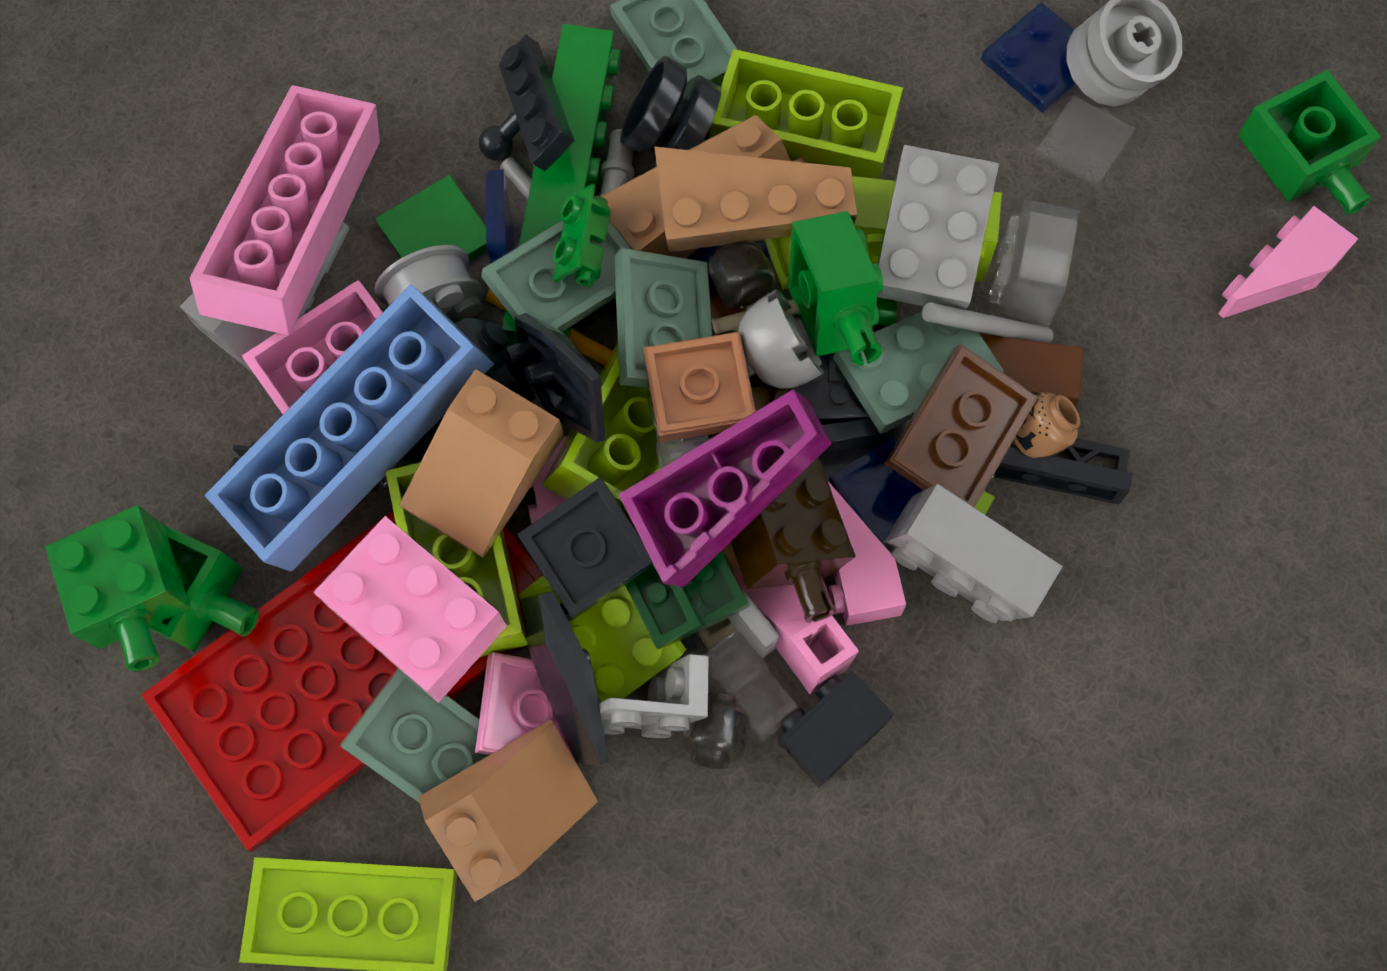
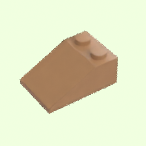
(481, 462)
(507, 809)

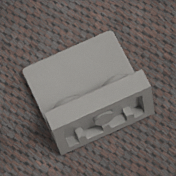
(674, 701)

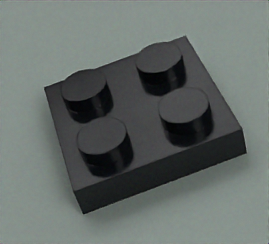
(586, 548)

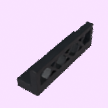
(1072, 475)

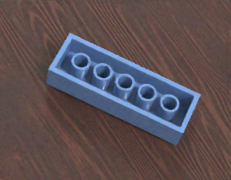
(347, 430)

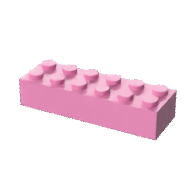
(286, 211)

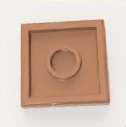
(698, 386)

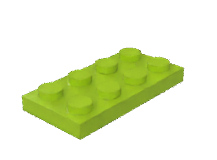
(349, 915)

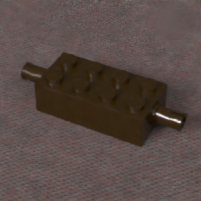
(796, 536)

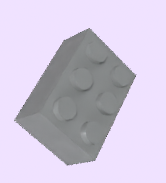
(936, 227)
(971, 556)

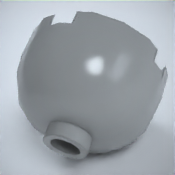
(777, 344)

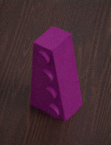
(722, 485)

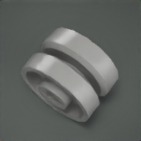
(1124, 50)

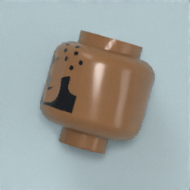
(1048, 427)

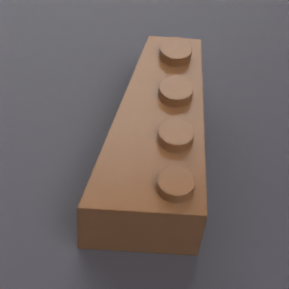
(743, 198)
(638, 204)

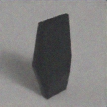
(558, 375)
(565, 676)

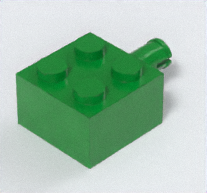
(1312, 141)
(835, 286)
(207, 582)
(119, 583)

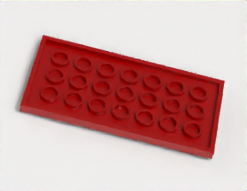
(271, 708)

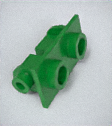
(584, 219)

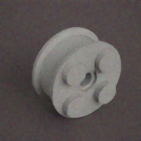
(439, 275)

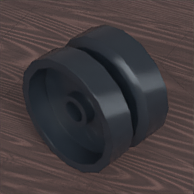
(670, 109)

